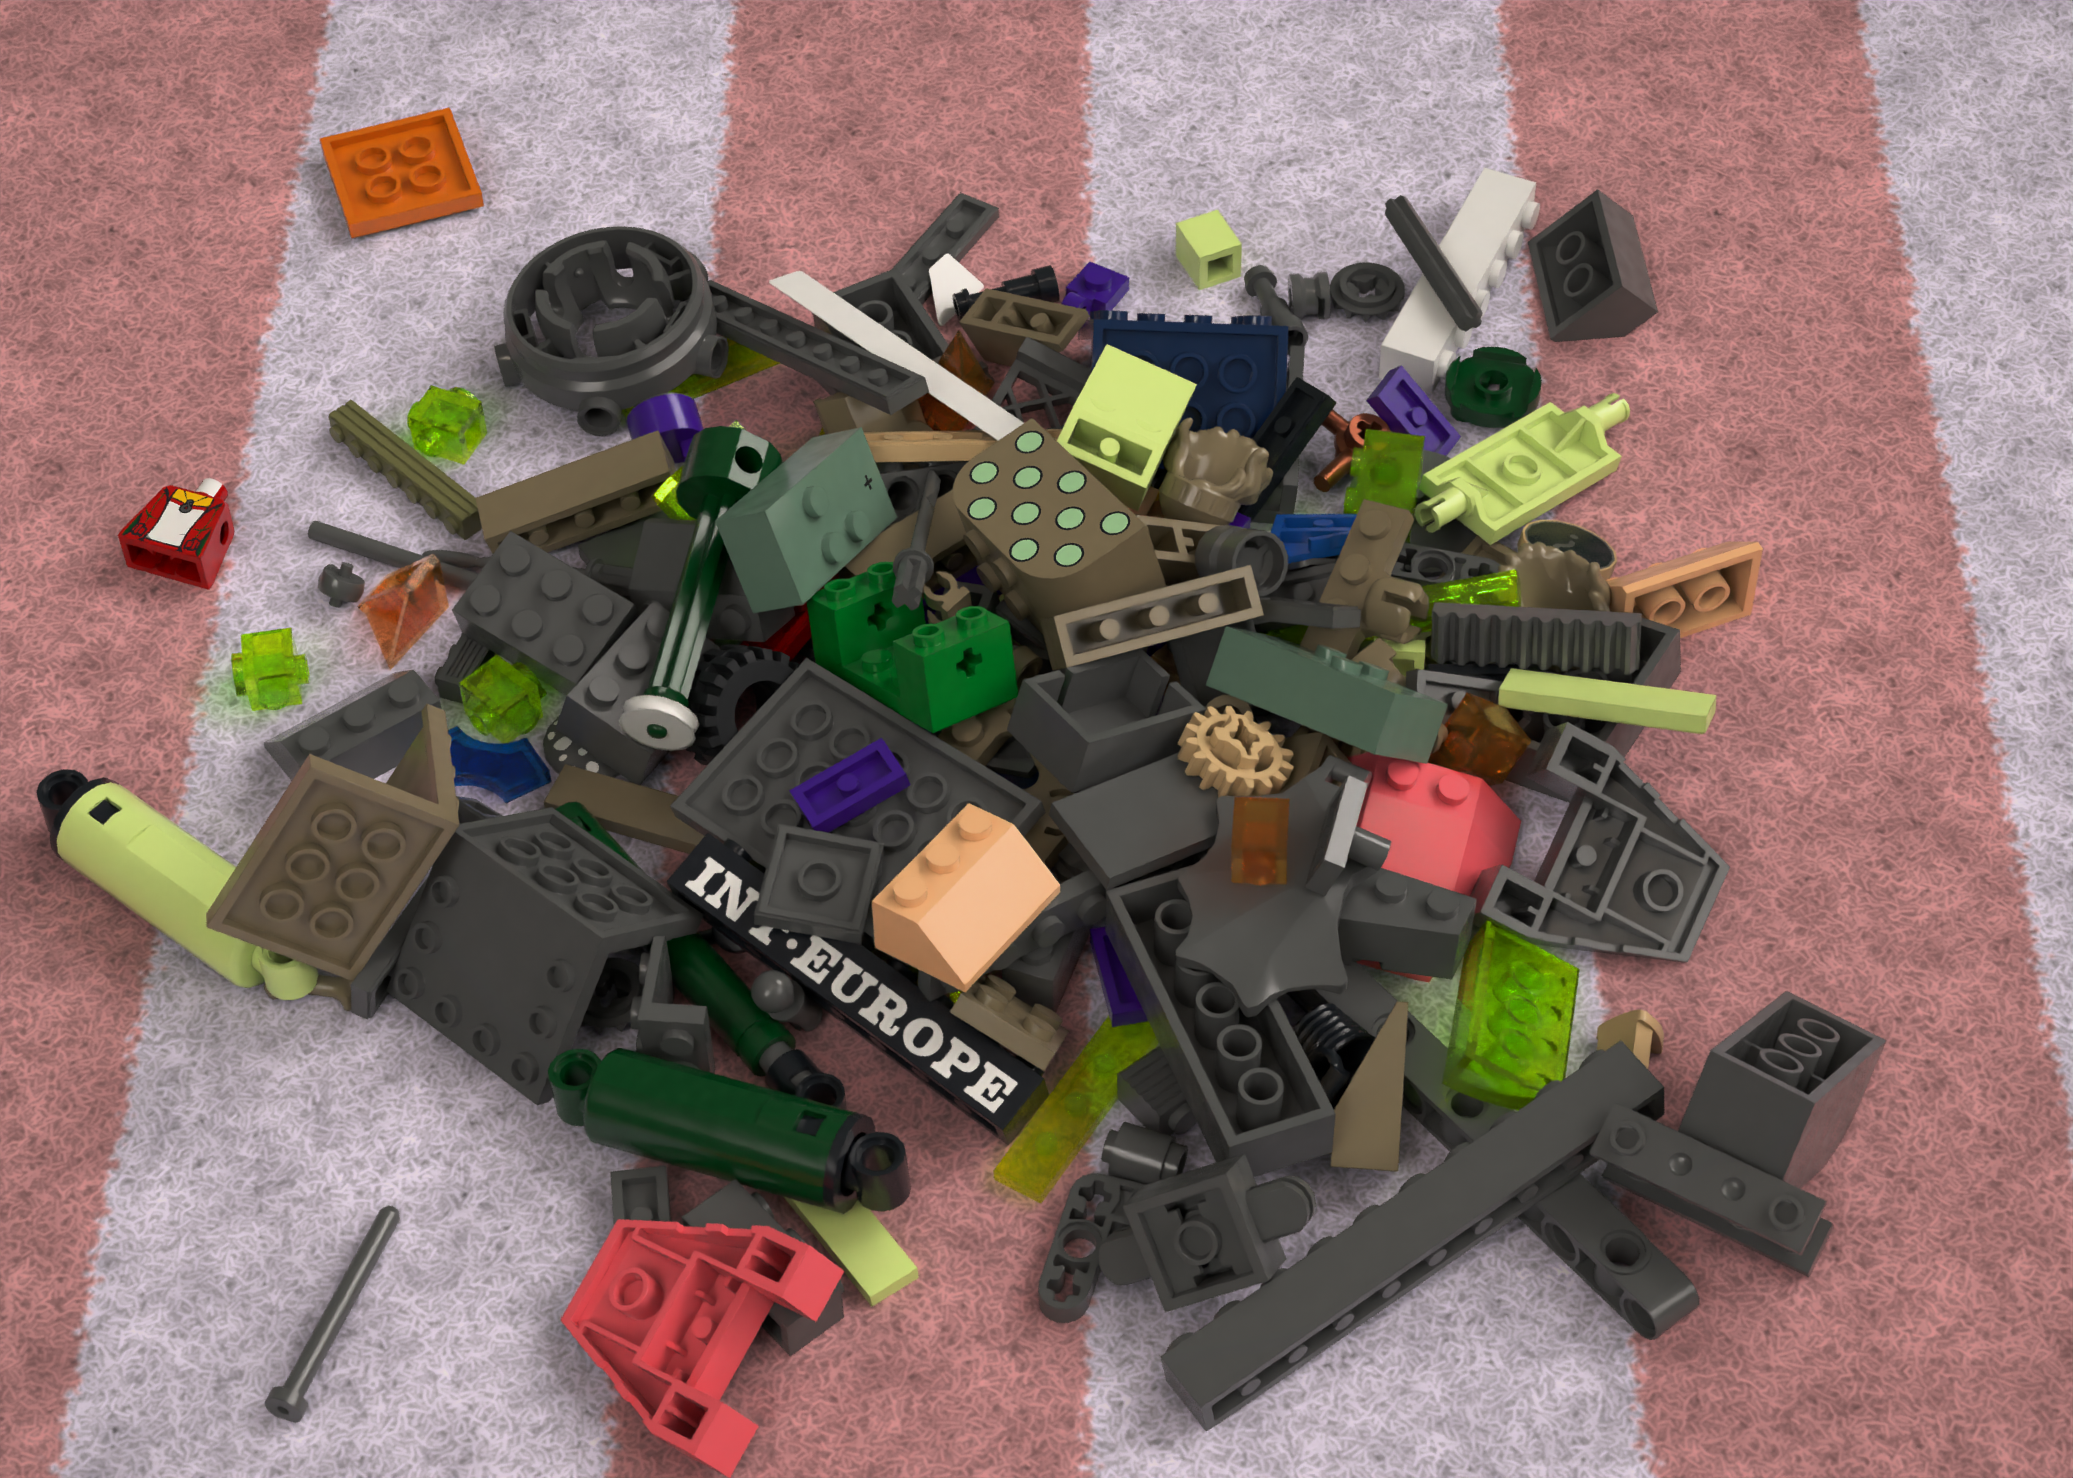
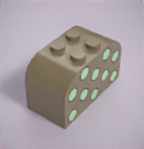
(1050, 529)

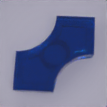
(502, 768)

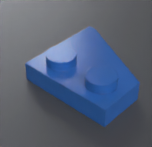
(1312, 534)

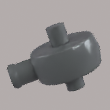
(341, 584)

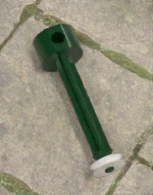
(716, 474)

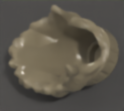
(1211, 475)
(1558, 581)

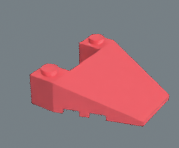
(677, 1312)

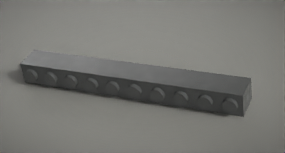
(1405, 1238)

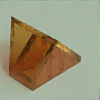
(963, 364)
(405, 606)

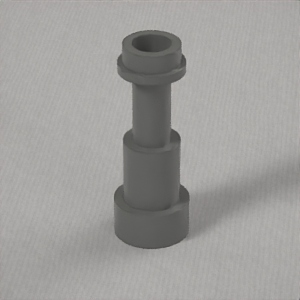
(1261, 283)

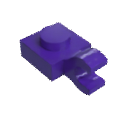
(1096, 288)

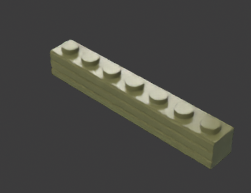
(405, 469)

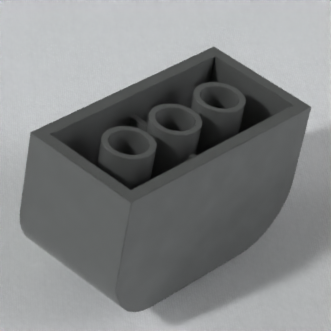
(1783, 1088)

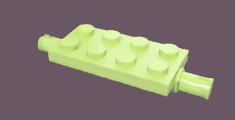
(1523, 470)

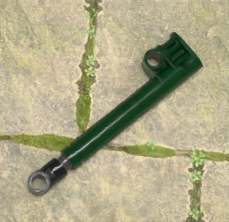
(710, 982)

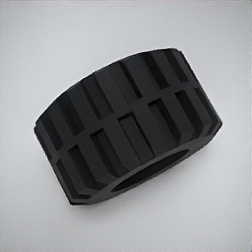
(720, 684)

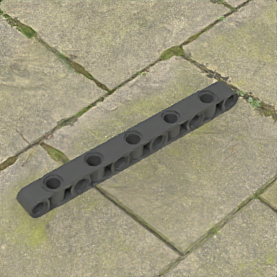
(1573, 1219)

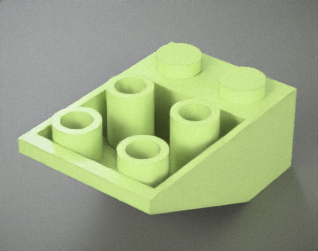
(1125, 422)

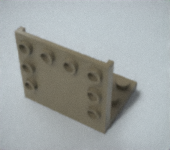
(343, 856)

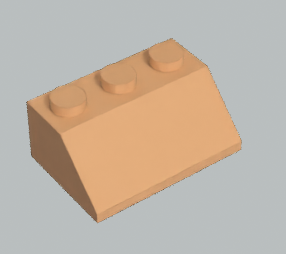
(1693, 590)
(963, 899)

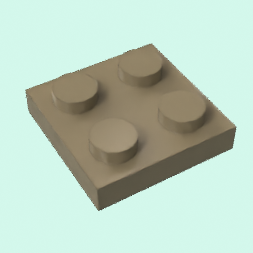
(997, 1013)

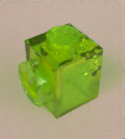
(448, 422)
(270, 669)
(502, 699)

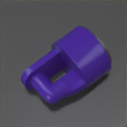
(670, 414)

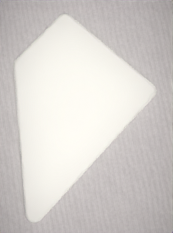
(947, 278)

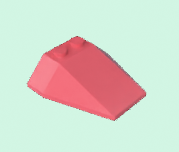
(1438, 824)

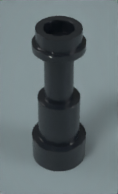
(1039, 285)

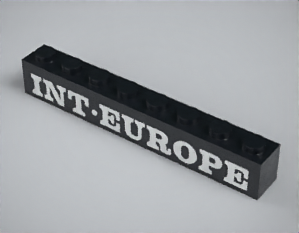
(867, 995)

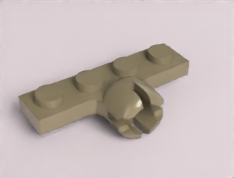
(1365, 581)

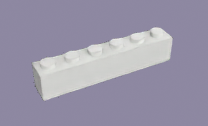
(1478, 248)

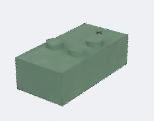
(806, 520)
(1327, 694)

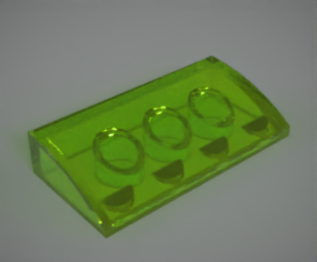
(1510, 1019)

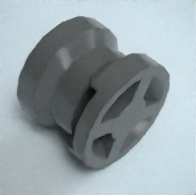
(1309, 295)

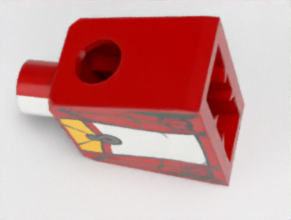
(181, 534)

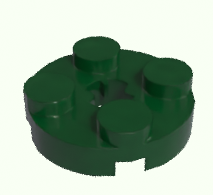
(1469, 382)

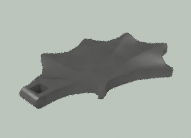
(1271, 934)

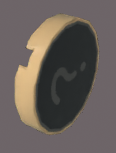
(1571, 537)

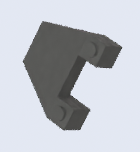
(1618, 869)

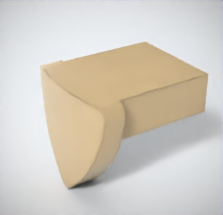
(1636, 1030)

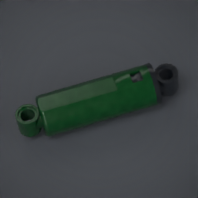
(730, 1129)

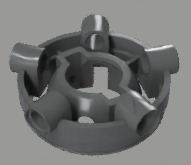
(636, 354)

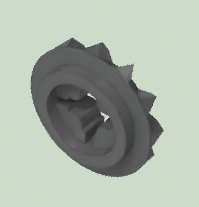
(1362, 279)
(626, 980)

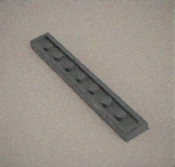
(815, 352)

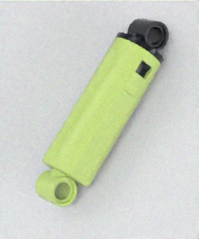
(158, 875)

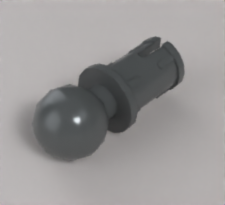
(785, 1000)

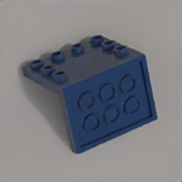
(1235, 365)

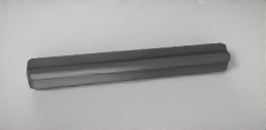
(1433, 263)

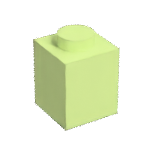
(1208, 249)

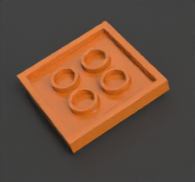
(401, 172)

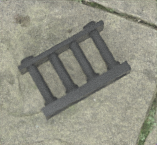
(1712, 1189)

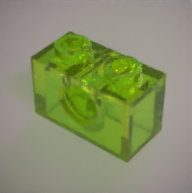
(1389, 461)

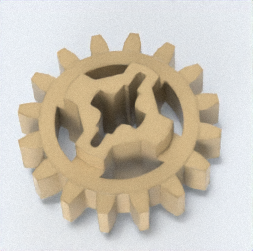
(1234, 754)

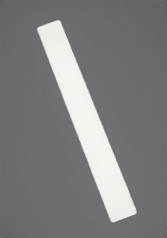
(883, 343)

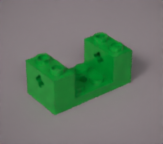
(913, 667)

